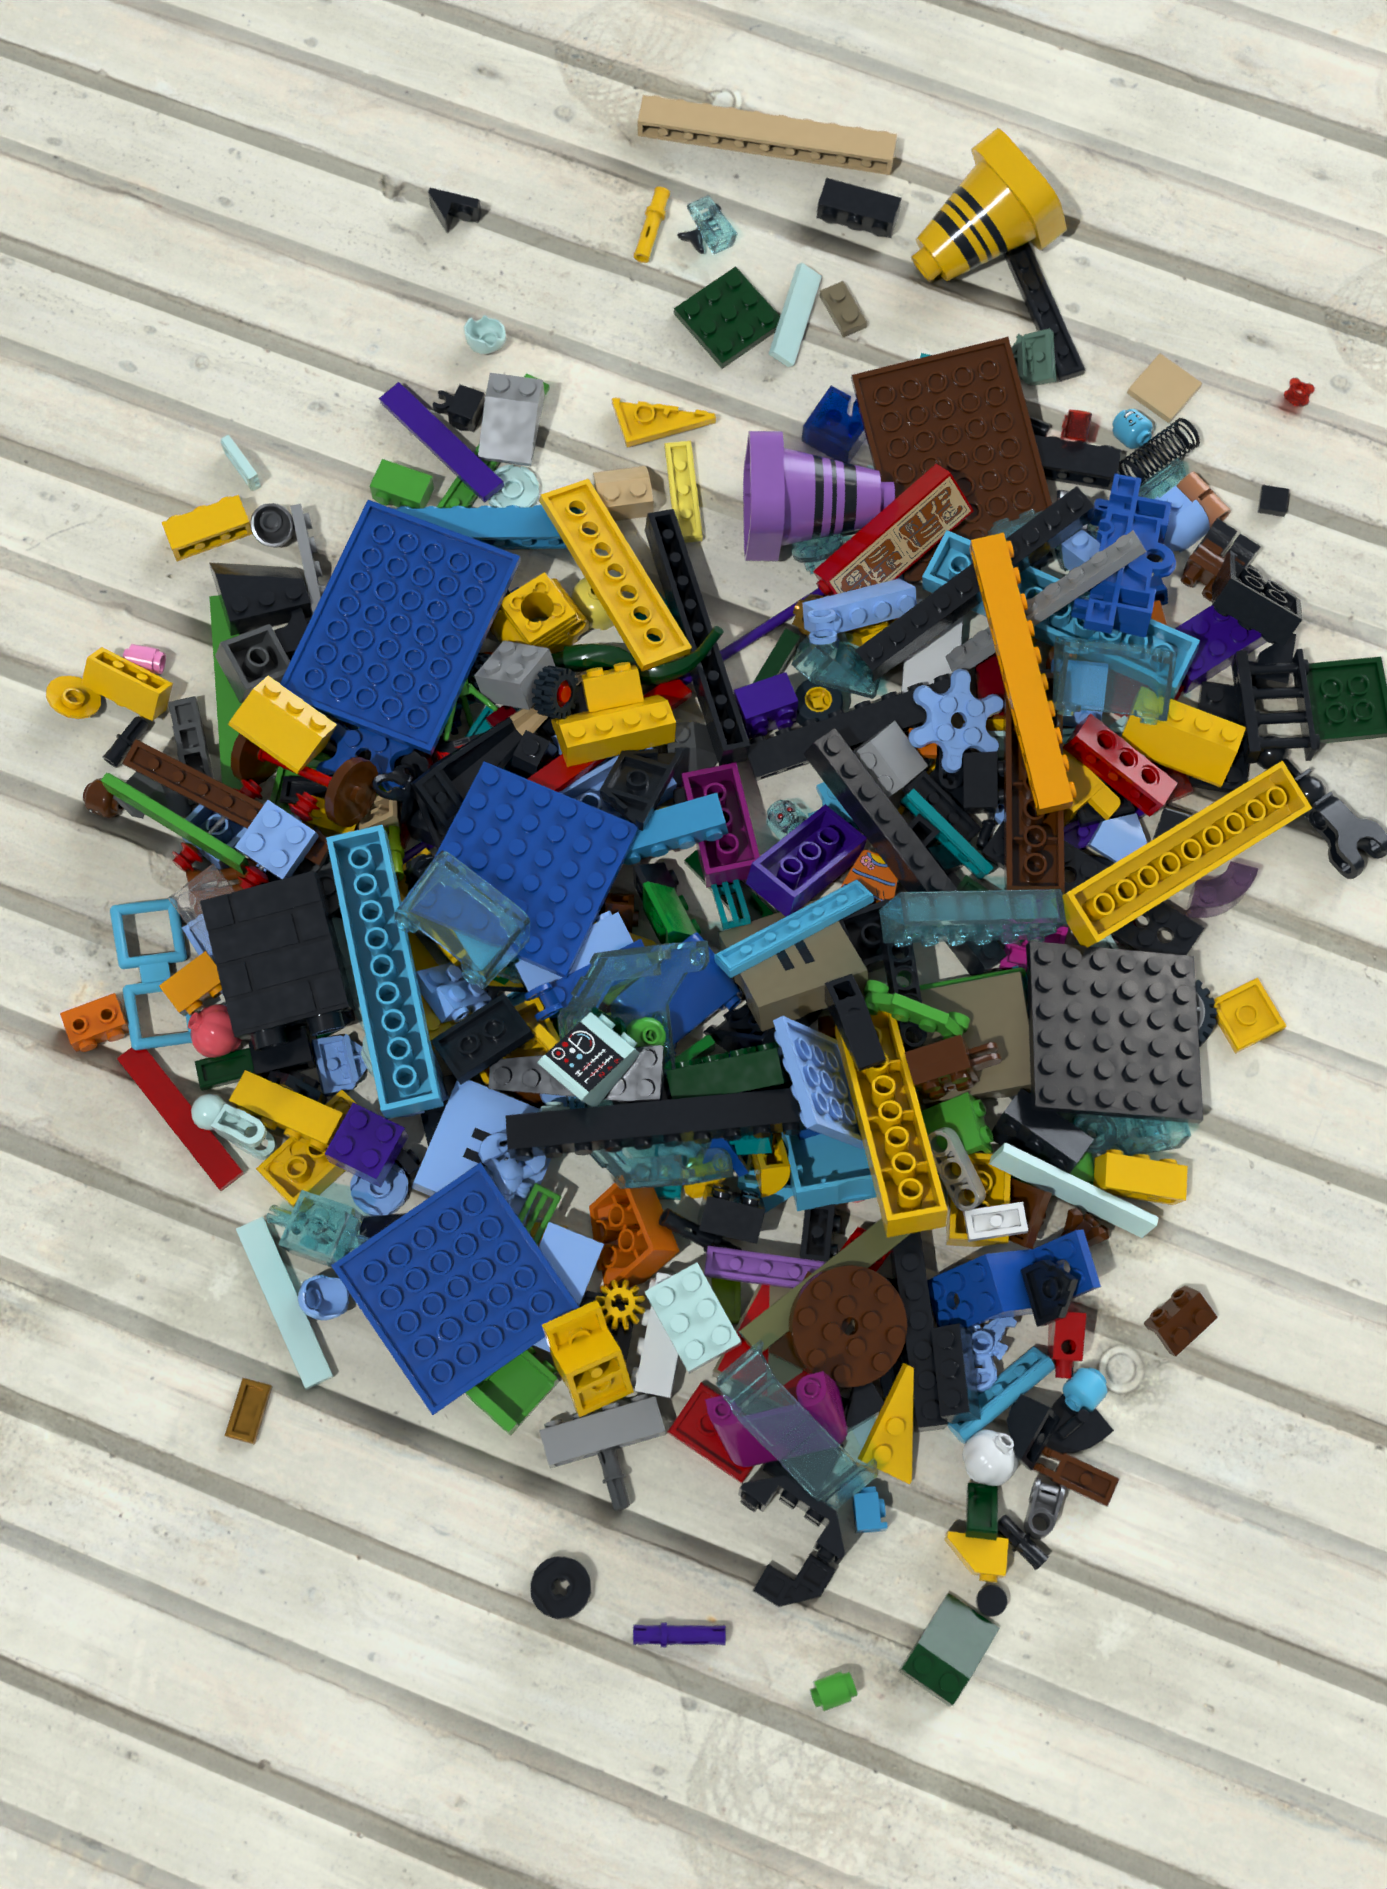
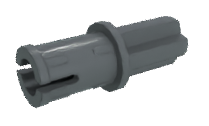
(614, 1479)

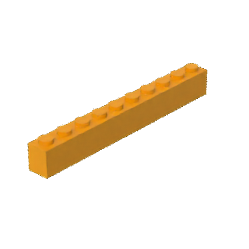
(1021, 674)

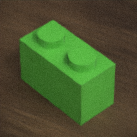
(401, 486)

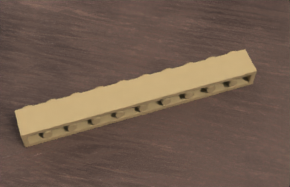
(766, 134)

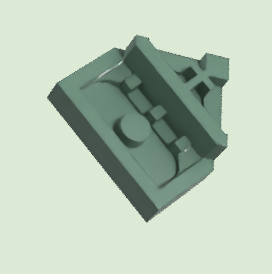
(1035, 357)

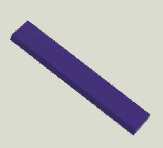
(441, 442)

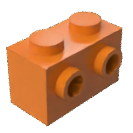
(95, 1023)

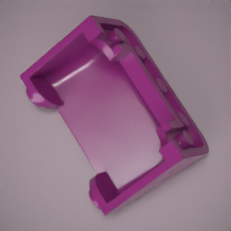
(814, 1392)

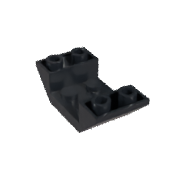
(759, 1493)

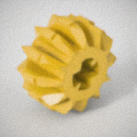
(626, 1296)

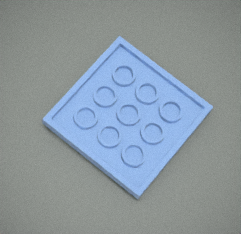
(818, 1081)

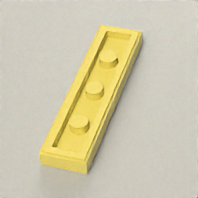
(683, 489)

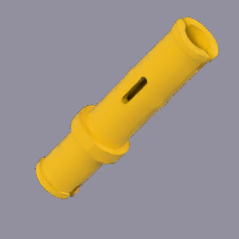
(654, 215)

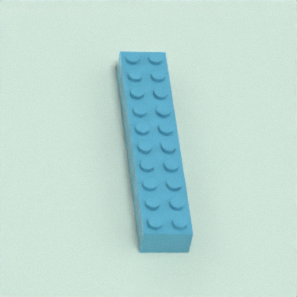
(954, 556)
(384, 973)

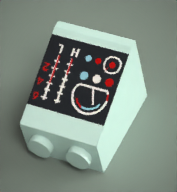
(591, 1058)

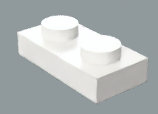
(995, 1221)

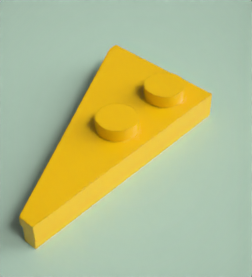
(651, 422)
(892, 1432)

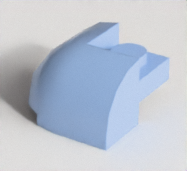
(1186, 521)

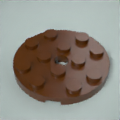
(878, 1321)

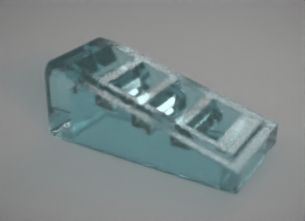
(716, 240)

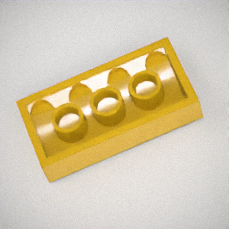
(299, 1166)

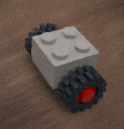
(523, 676)

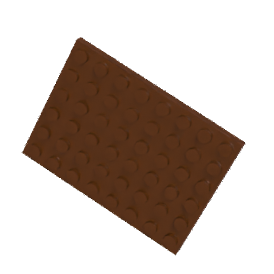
(964, 416)

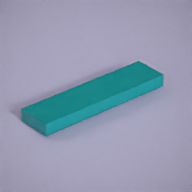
(948, 835)

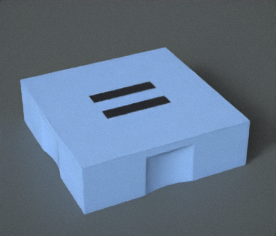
(466, 1121)

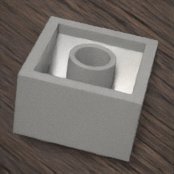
(890, 758)

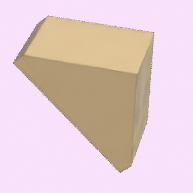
(382, 812)

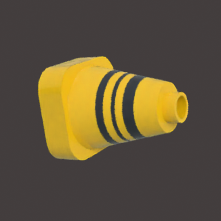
(990, 212)

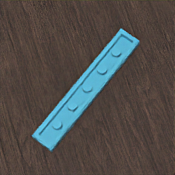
(793, 928)

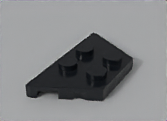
(639, 782)

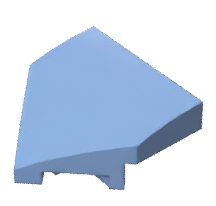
(1118, 837)
(337, 1063)

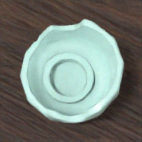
(485, 335)

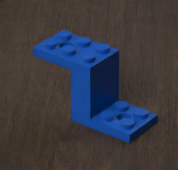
(994, 1283)

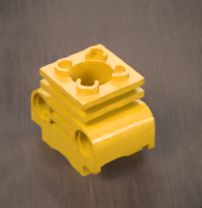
(544, 599)

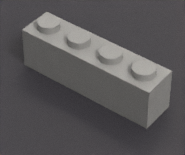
(609, 1429)

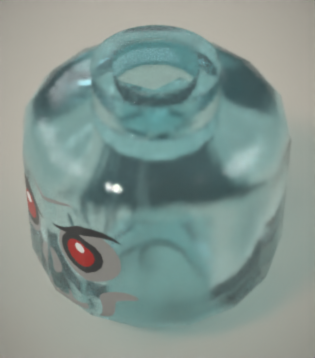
(784, 817)

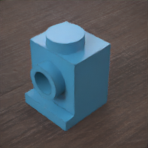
(868, 1511)

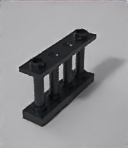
(1247, 695)

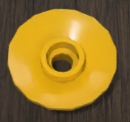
(71, 698)

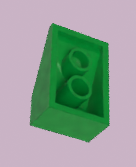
(667, 913)

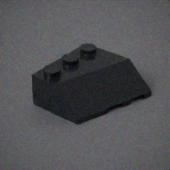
(259, 595)

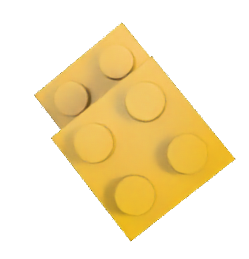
(587, 1358)

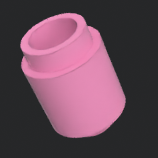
(146, 657)

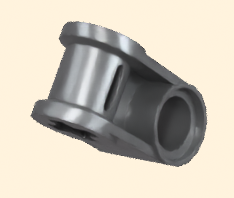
(1045, 1503)

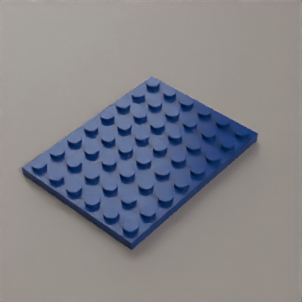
(400, 626)

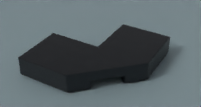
(784, 1591)

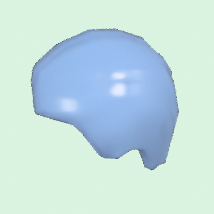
(323, 1297)

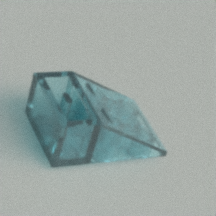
(834, 667)

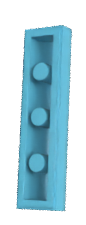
(1009, 1385)

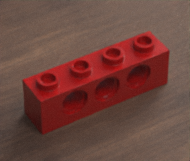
(1120, 765)

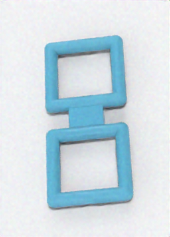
(152, 969)

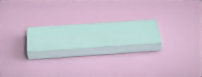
(795, 315)

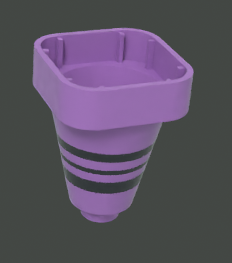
(803, 496)

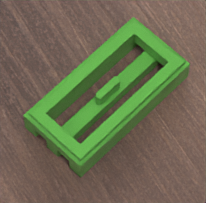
(545, 1194)

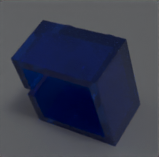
(832, 429)

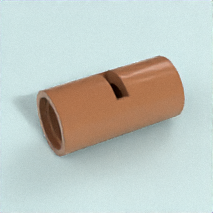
(1196, 489)

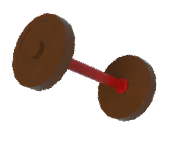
(347, 793)

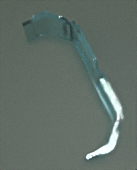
(791, 1431)

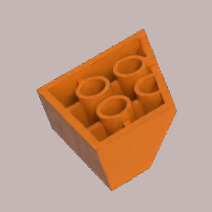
(631, 1235)

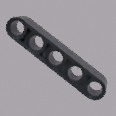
(906, 968)

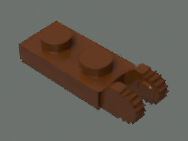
(1079, 1477)

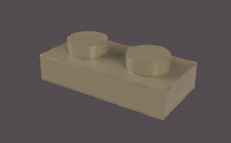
(843, 309)

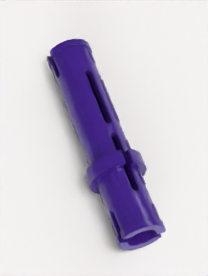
(671, 1634)

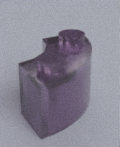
(1222, 893)

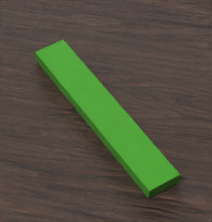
(175, 823)

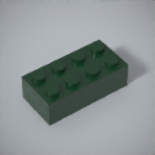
(728, 1075)

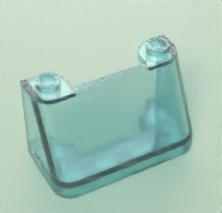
(1112, 678)
(465, 918)

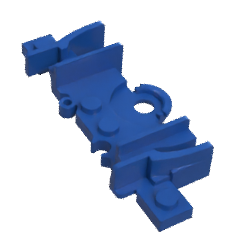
(1125, 597)

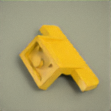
(1089, 789)

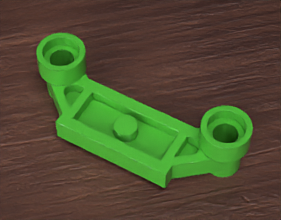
(907, 1009)

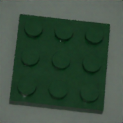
(728, 317)
(1348, 699)

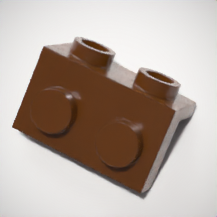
(1181, 1319)

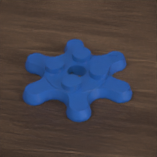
(352, 742)

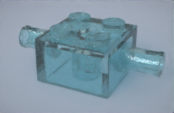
(308, 1218)

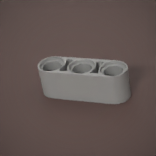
(956, 1184)

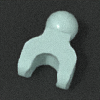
(233, 1124)

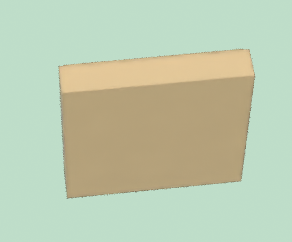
(1164, 388)

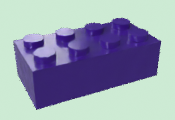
(1218, 643)
(806, 860)

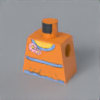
(874, 875)

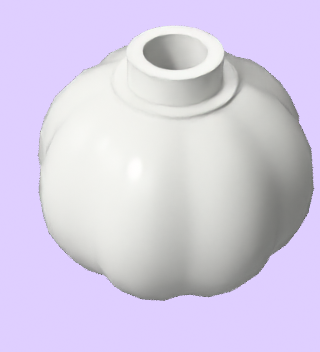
(990, 1457)

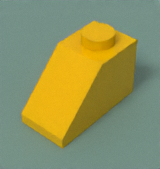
(980, 1556)

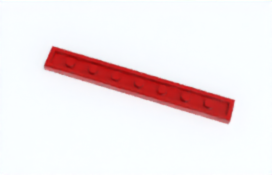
(559, 776)

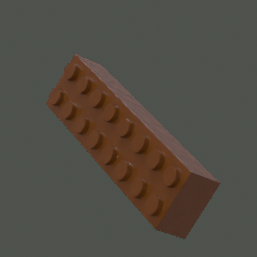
(1030, 841)

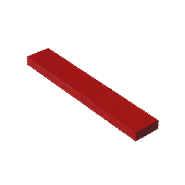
(177, 1114)

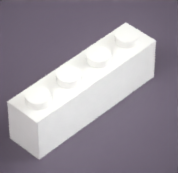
(657, 1354)

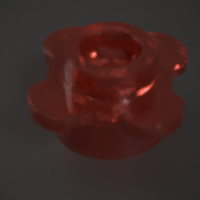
(1296, 398)

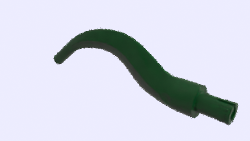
(589, 656)

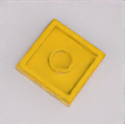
(1247, 1015)

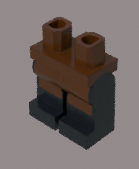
(1207, 557)

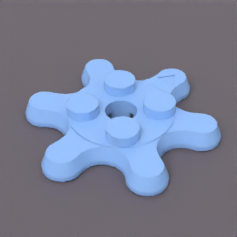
(938, 722)

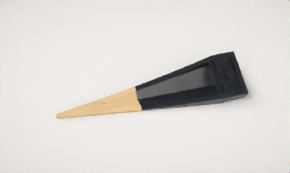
(450, 778)

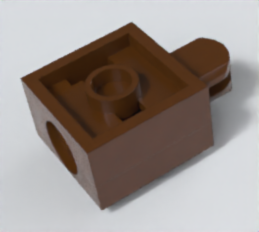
(949, 1065)

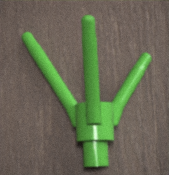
(467, 689)

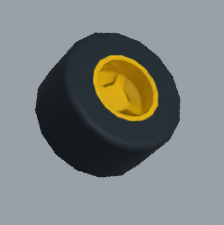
(820, 697)

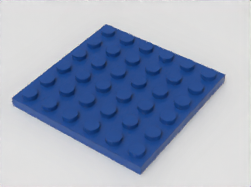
(543, 855)
(455, 1288)

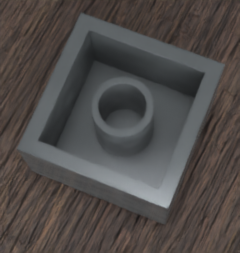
(251, 659)

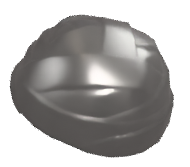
(272, 525)

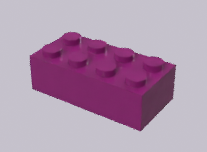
(734, 852)

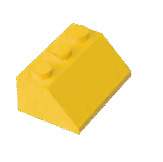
(282, 724)
(997, 1193)

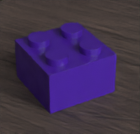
(767, 705)
(366, 1144)

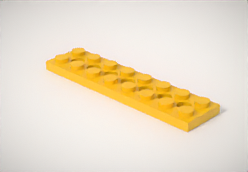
(609, 588)

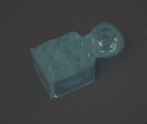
(1132, 1134)

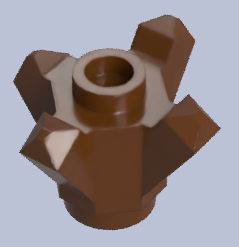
(1093, 1232)

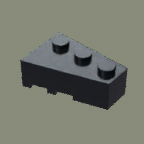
(1041, 1133)

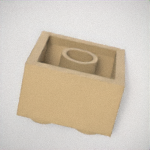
(625, 492)

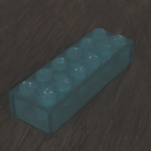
(972, 916)

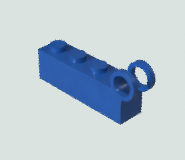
(558, 994)

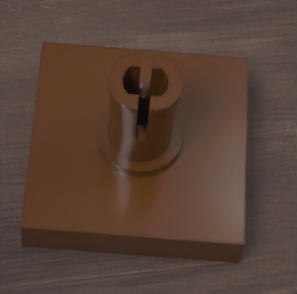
(1035, 1205)

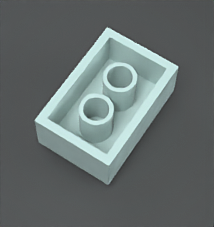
(693, 1317)

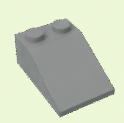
(511, 419)

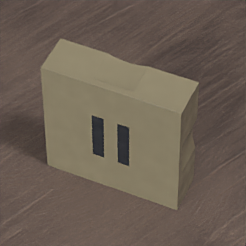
(795, 978)

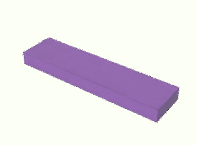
(757, 1267)

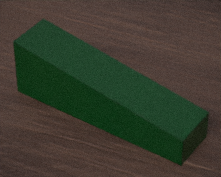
(779, 656)

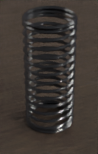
(1178, 434)

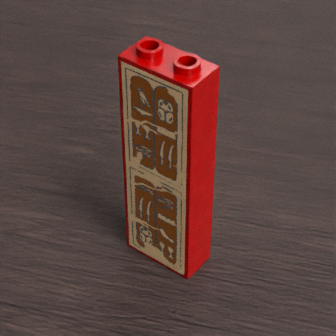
(896, 535)

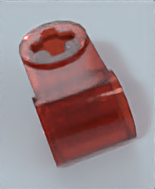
(1076, 425)

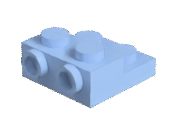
(450, 993)

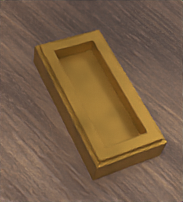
(248, 1411)

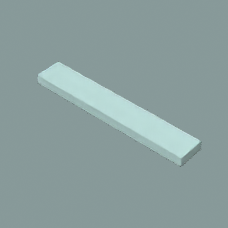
(1073, 1190)
(284, 1303)

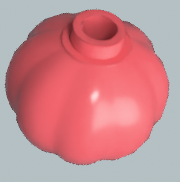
(213, 1032)

